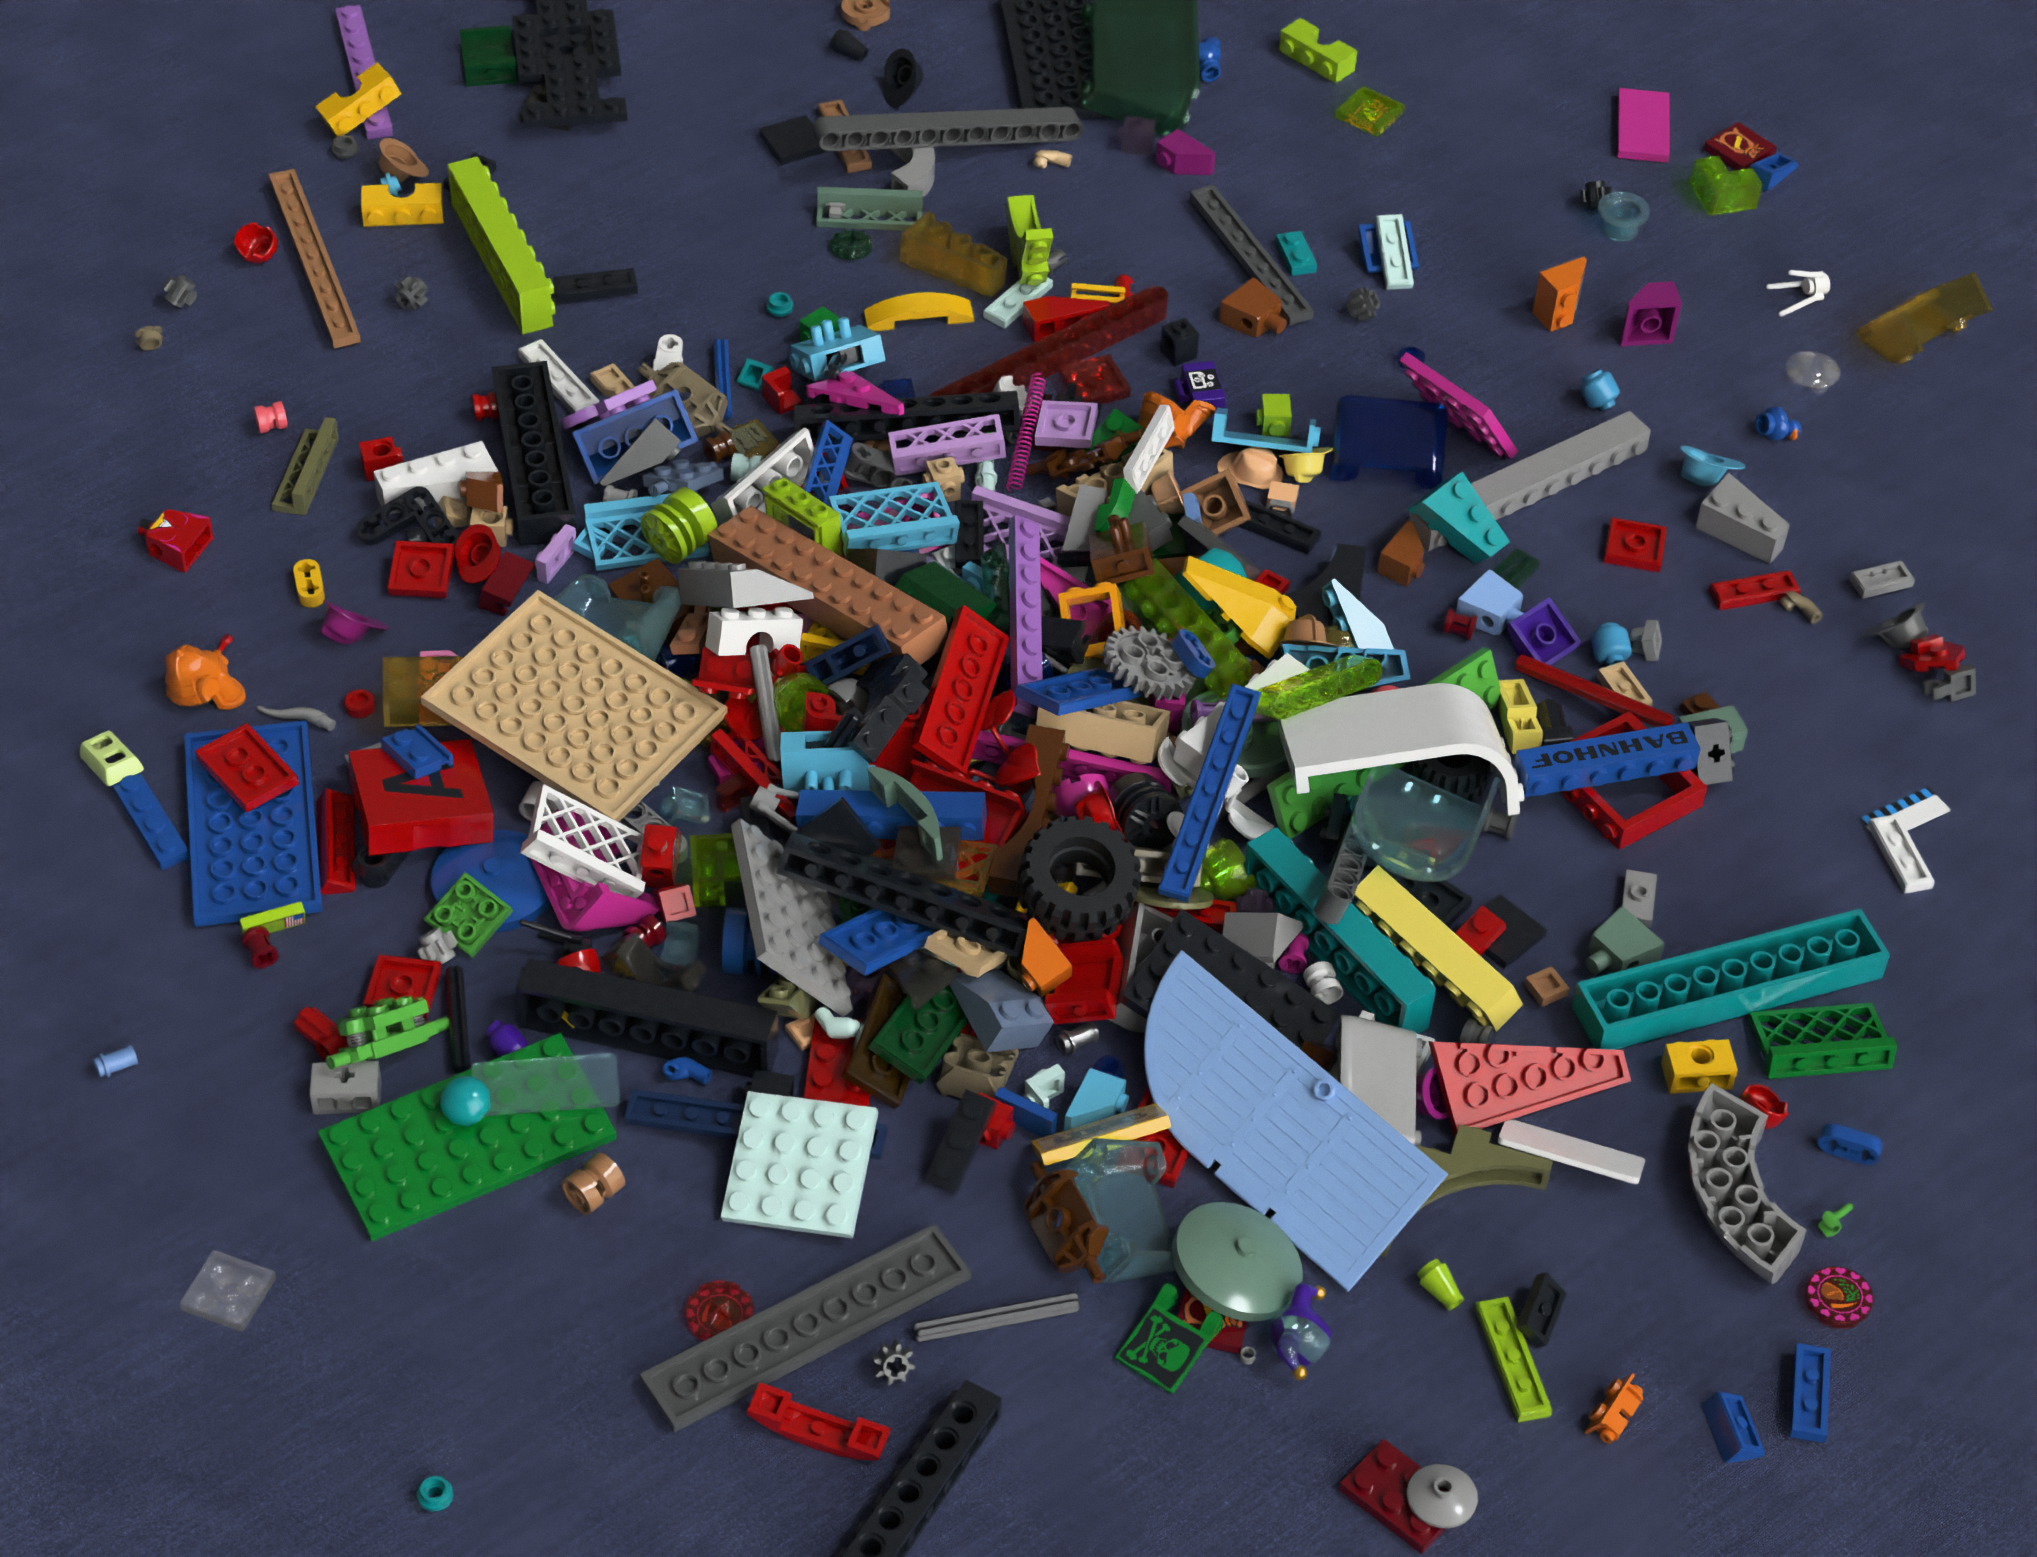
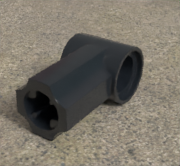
(1553, 723)

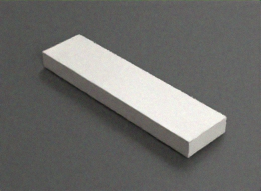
(564, 382)
(1149, 448)

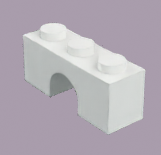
(731, 629)

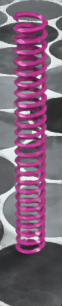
(1012, 467)

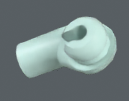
(836, 1026)

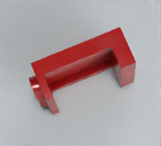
(1094, 983)

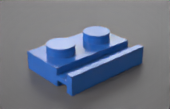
(416, 751)

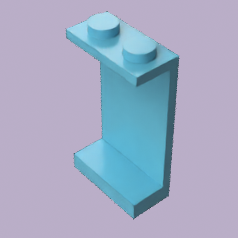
(1220, 435)

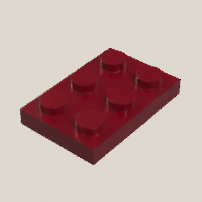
(1381, 1490)

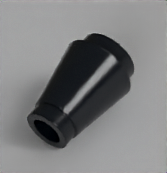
(847, 44)

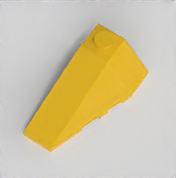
(1251, 605)

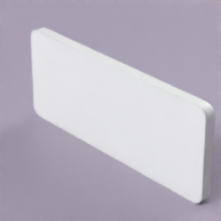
(1571, 1151)

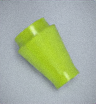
(1439, 1282)

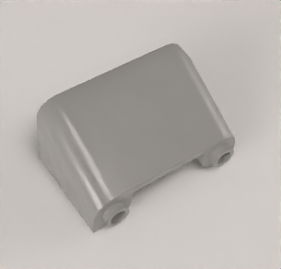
(1380, 1069)

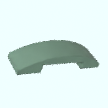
(894, 789)

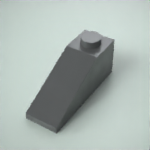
(648, 450)

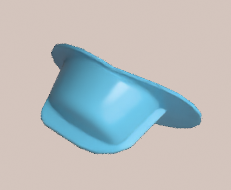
(1704, 467)

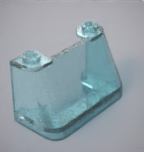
(632, 622)
(1121, 1193)

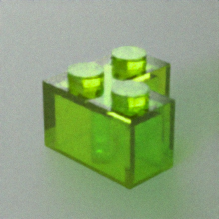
(1724, 190)
(712, 864)

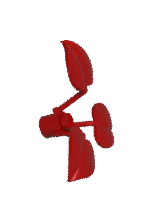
(743, 716)
(1021, 762)

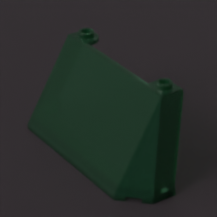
(1143, 60)

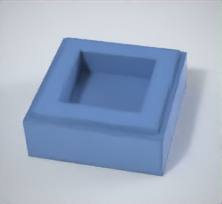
(1192, 507)

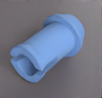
(115, 1061)

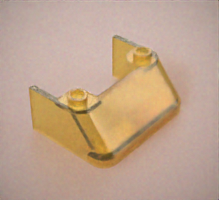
(1906, 327)

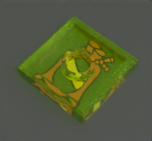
(1370, 111)

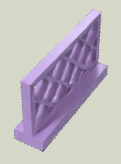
(1002, 508)

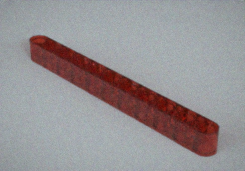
(1069, 344)

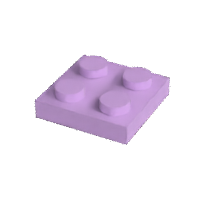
(1066, 424)

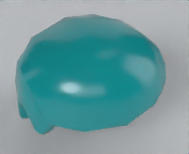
(465, 1100)

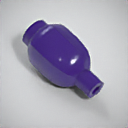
(504, 1038)

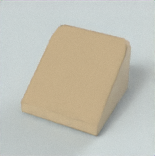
(456, 512)

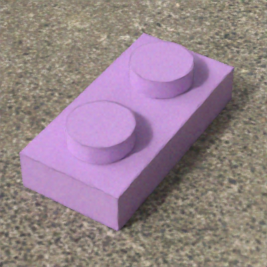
(555, 554)

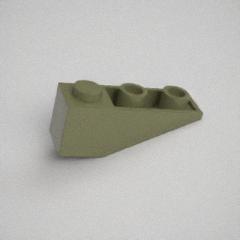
(788, 999)

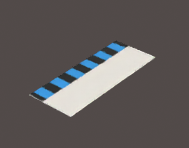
(1912, 810)

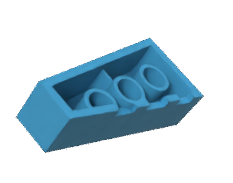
(1393, 661)

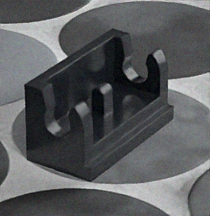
(1063, 639)

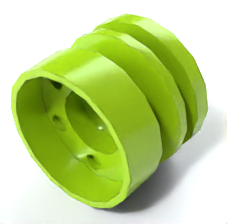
(678, 525)

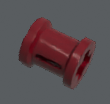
(1467, 631)
(258, 943)

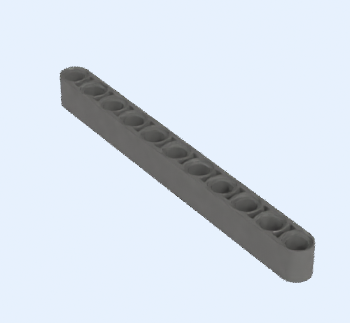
(947, 128)

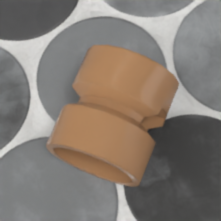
(589, 1186)

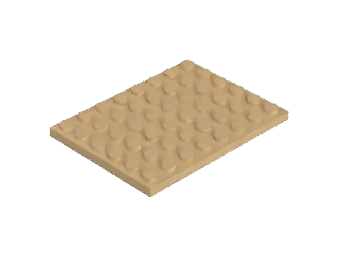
(574, 706)

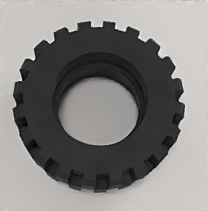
(1086, 844)

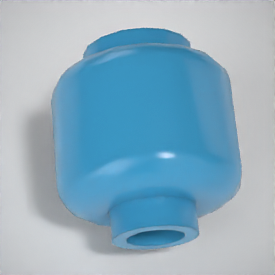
(1599, 389)
(1610, 644)

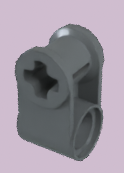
(871, 466)

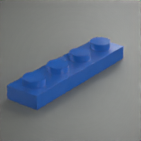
(151, 821)

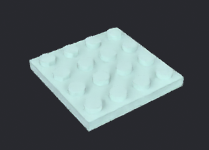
(799, 1164)

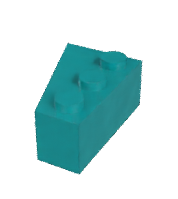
(1462, 518)

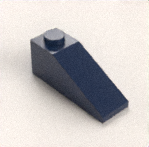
(849, 656)

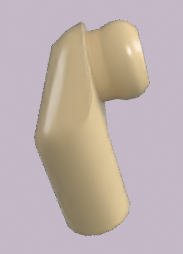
(1051, 156)

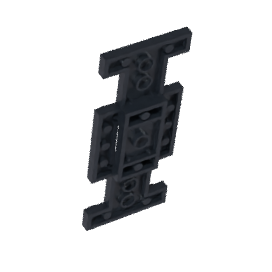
(558, 50)

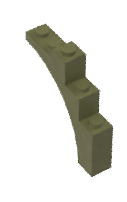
(1480, 1163)

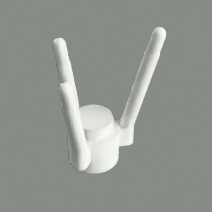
(1815, 285)

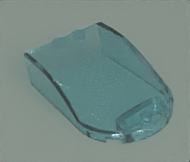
(1416, 825)

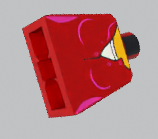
(177, 537)

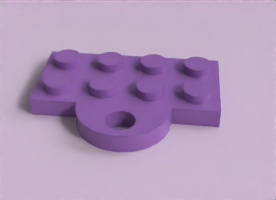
(610, 406)

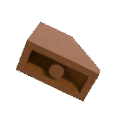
(483, 490)
(1403, 556)

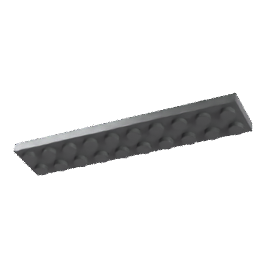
(804, 1327)

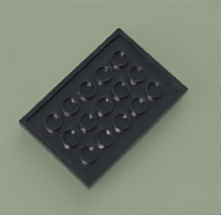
(1266, 991)

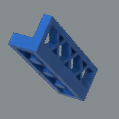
(830, 466)

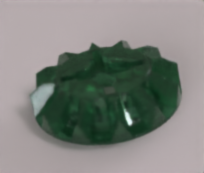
(860, 249)

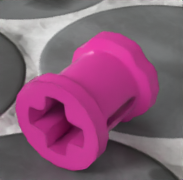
(1293, 957)

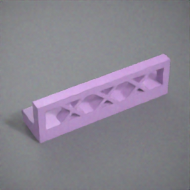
(970, 449)

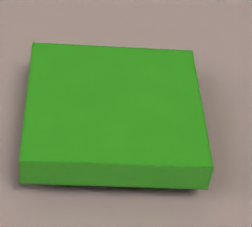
(469, 913)

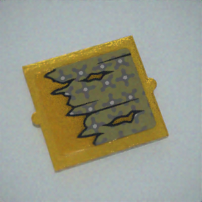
(753, 439)

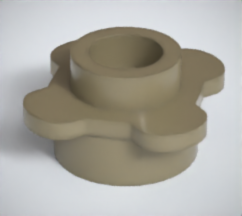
(149, 337)

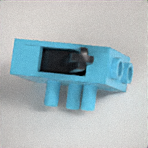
(836, 351)
(824, 758)

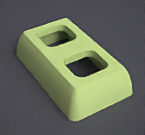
(109, 772)

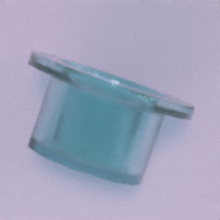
(1622, 215)

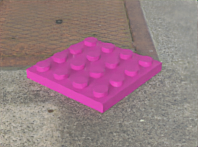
(1461, 407)

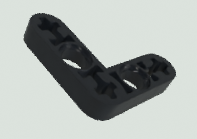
(411, 512)

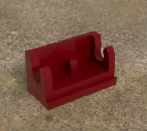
(505, 583)

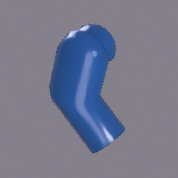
(686, 1068)

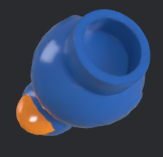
(1775, 424)

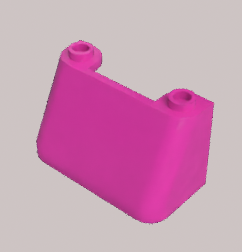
(588, 906)

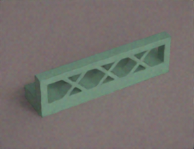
(870, 205)

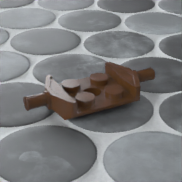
(1063, 464)
(1079, 1236)

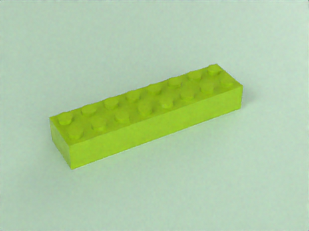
(501, 245)

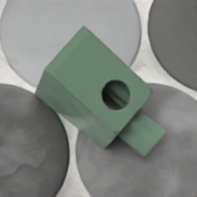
(1622, 944)

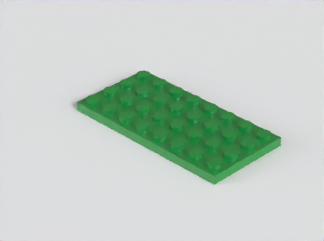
(415, 1163)

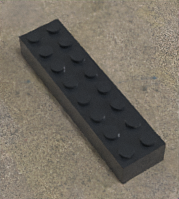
(533, 451)
(647, 1018)

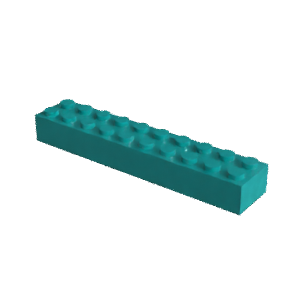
(1729, 980)

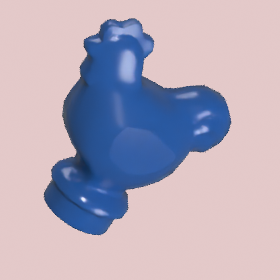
(1209, 58)

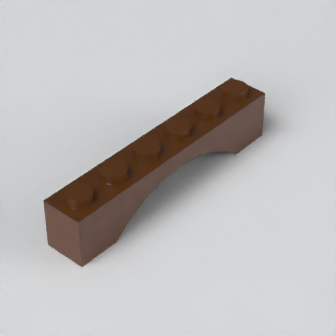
(1007, 858)

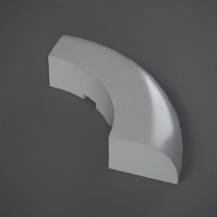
(1731, 1188)

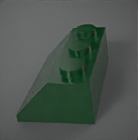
(943, 592)

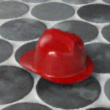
(477, 553)
(1099, 807)

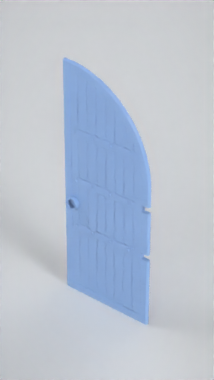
(1279, 1125)

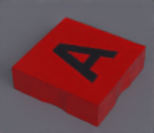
(413, 814)

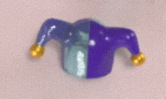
(1299, 1331)

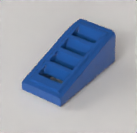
(1773, 169)

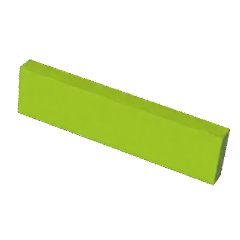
(1513, 1359)

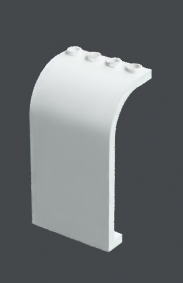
(1397, 729)

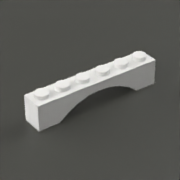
(1194, 744)

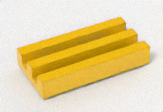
(1098, 289)

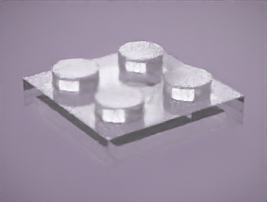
(228, 1290)

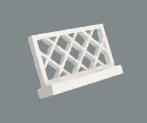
(582, 864)

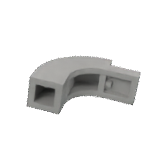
(918, 172)

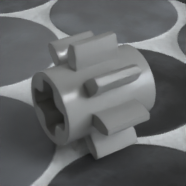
(437, 946)

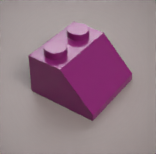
(1652, 315)

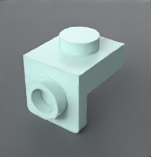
(1045, 1085)

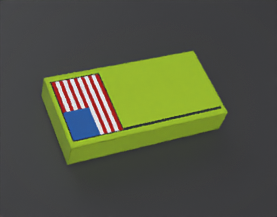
(276, 918)

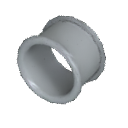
(1247, 1361)

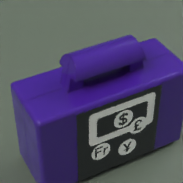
(1201, 384)

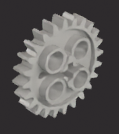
(1147, 663)

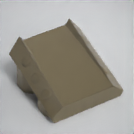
(974, 1069)

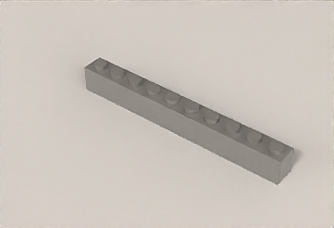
(1552, 470)

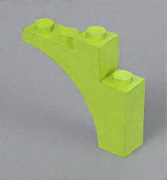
(1028, 241)

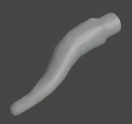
(302, 713)

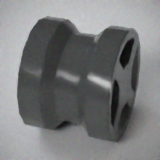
(1476, 1033)

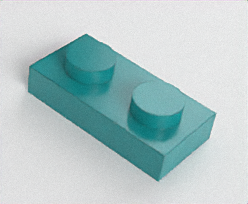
(1296, 253)

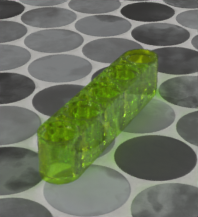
(1318, 686)

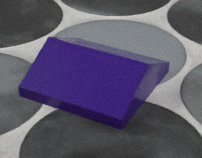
(1543, 633)

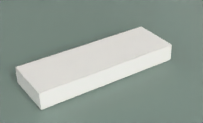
(1901, 853)

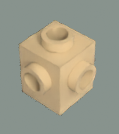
(947, 474)

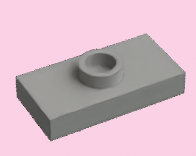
(1881, 579)
(1640, 895)

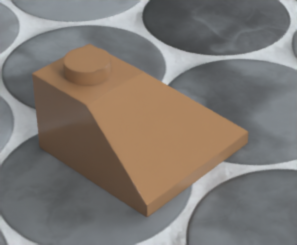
(1220, 502)

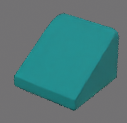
(752, 374)

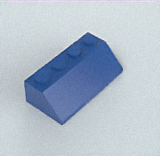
(610, 438)

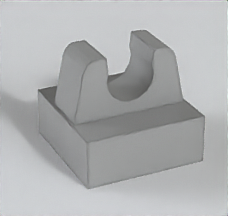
(1647, 640)

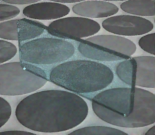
(550, 1083)

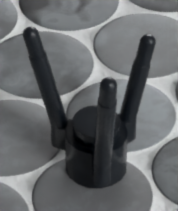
(571, 942)

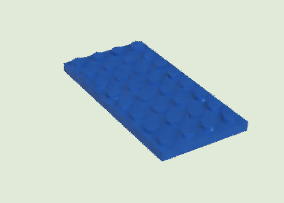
(255, 857)

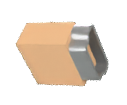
(1282, 498)

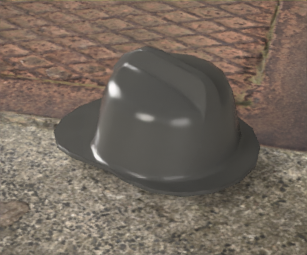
(1902, 628)

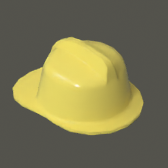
(1305, 465)

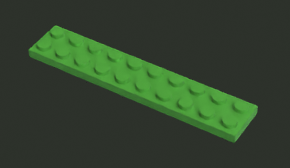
(1300, 811)

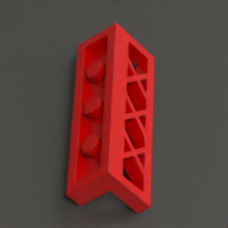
(738, 761)

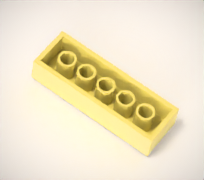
(1437, 949)

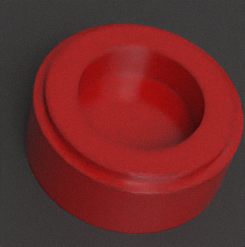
(359, 703)

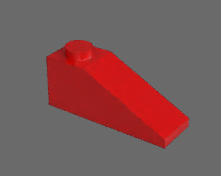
(1051, 314)

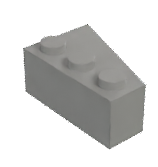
(1742, 520)

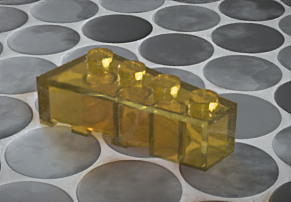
(952, 256)

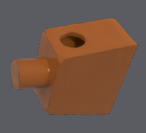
(1252, 310)

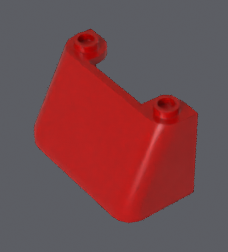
(895, 757)

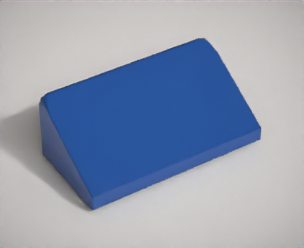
(1732, 1427)

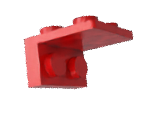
(725, 673)

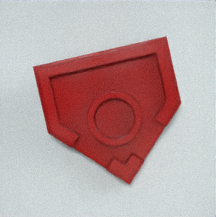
(1932, 653)

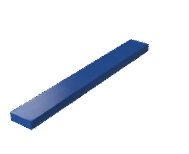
(1209, 793)

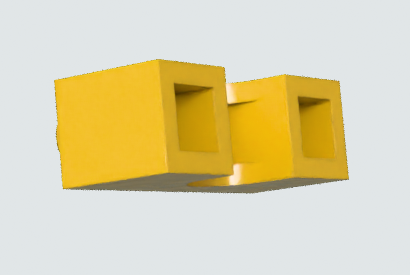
(346, 113)
(421, 207)

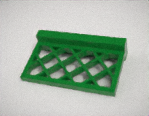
(1823, 1054)

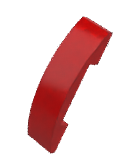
(816, 1428)

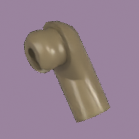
(1804, 604)

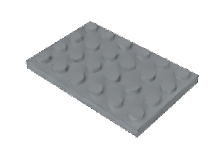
(789, 920)

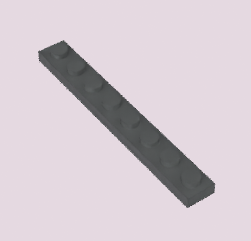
(1250, 252)

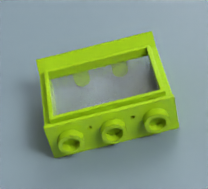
(804, 513)

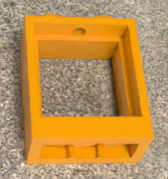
(1099, 592)

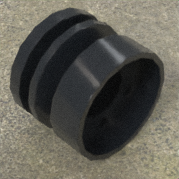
(1142, 810)

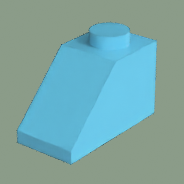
(1096, 1099)

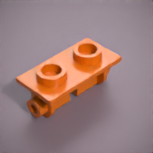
(1620, 1398)

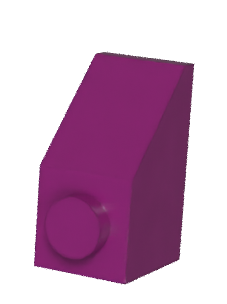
(1184, 155)

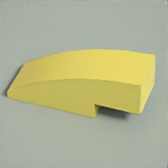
(1519, 715)

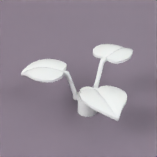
(1240, 816)

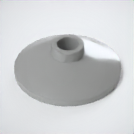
(1439, 1507)

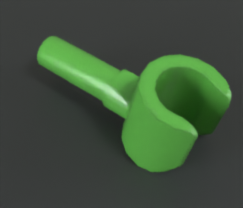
(1830, 1223)

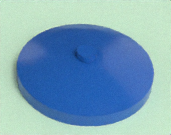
(499, 869)

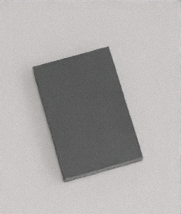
(1211, 540)

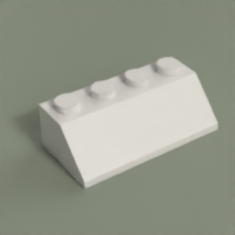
(787, 460)

